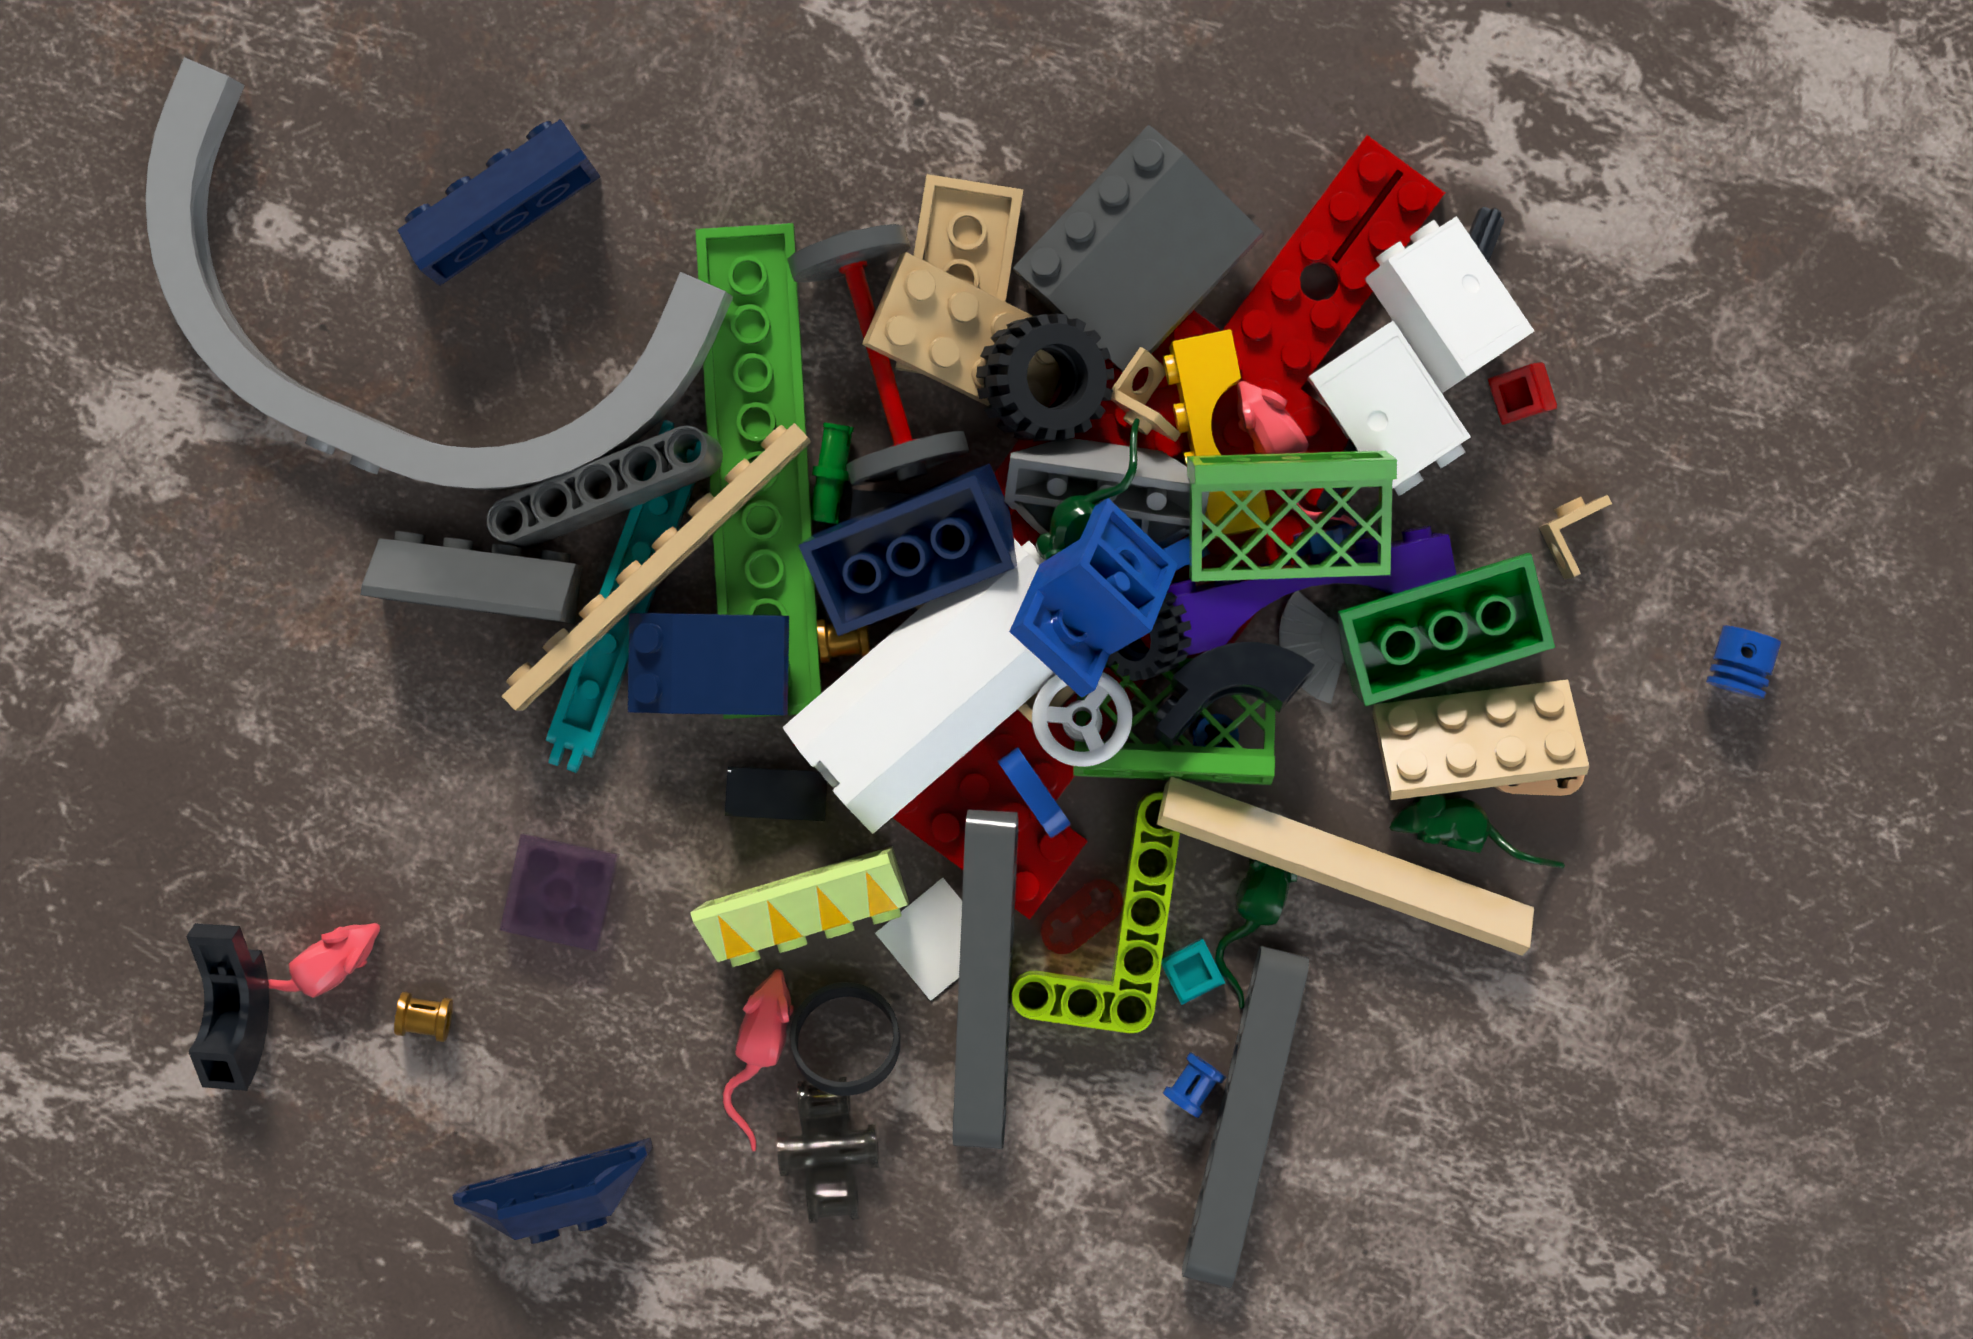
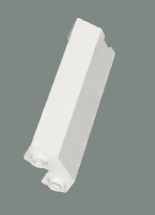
(923, 696)

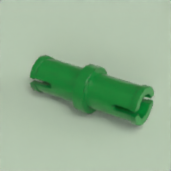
(831, 473)

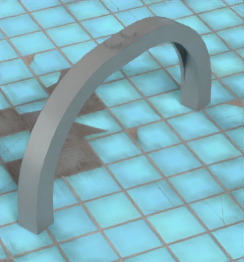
(177, 230)

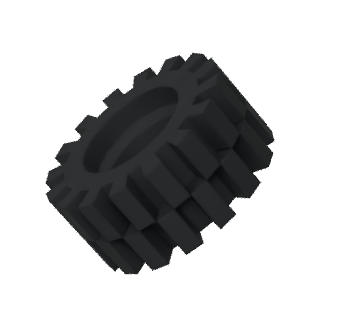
(1165, 646)

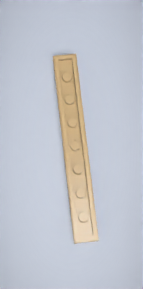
(1346, 866)

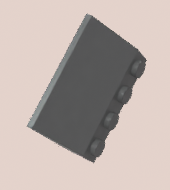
(1138, 248)

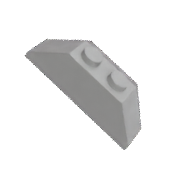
(1073, 467)

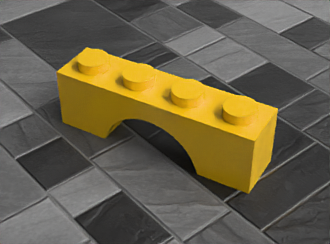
(1204, 371)

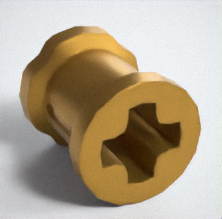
(847, 644)
(423, 1016)

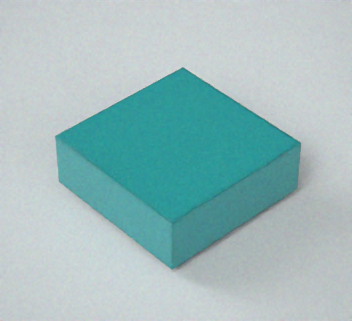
(1192, 971)

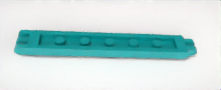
(600, 671)

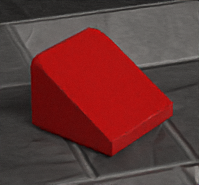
(1522, 393)

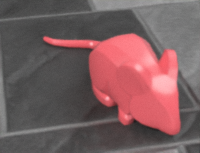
(1272, 429)
(329, 960)
(760, 1037)

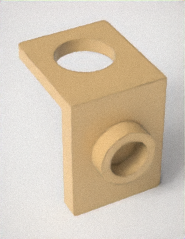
(1134, 401)
(1568, 514)

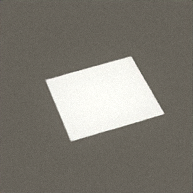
(928, 938)

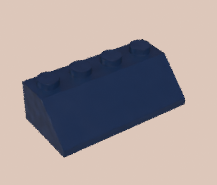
(497, 202)
(912, 550)

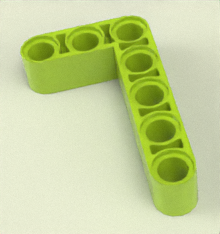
(1130, 935)

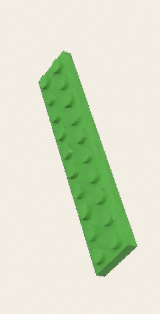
(749, 391)

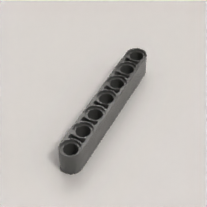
(985, 978)
(1245, 1117)

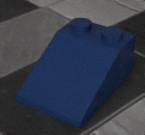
(708, 664)

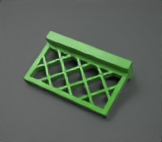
(1297, 472)
(1185, 760)

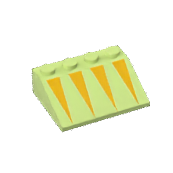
(802, 905)

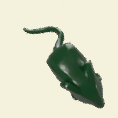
(1074, 512)
(1457, 824)
(1260, 902)

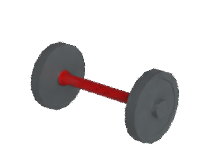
(849, 256)

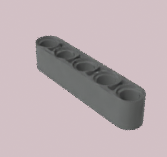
(583, 483)

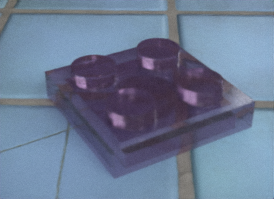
(559, 892)

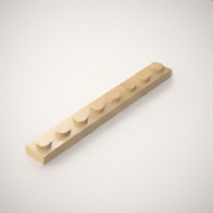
(639, 580)

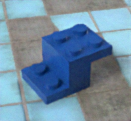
(1094, 598)

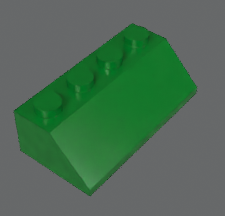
(1444, 630)

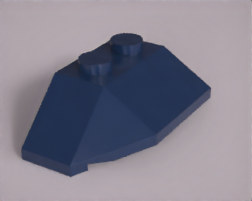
(556, 1194)

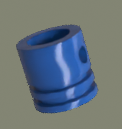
(1740, 673)

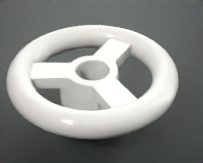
(1098, 751)

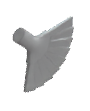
(1317, 639)

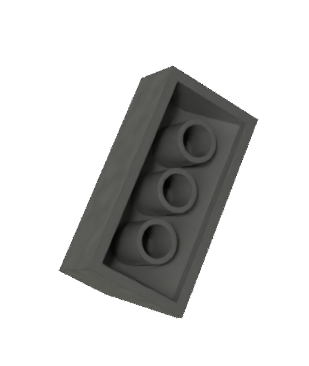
(474, 579)

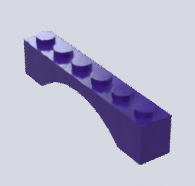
(1225, 605)

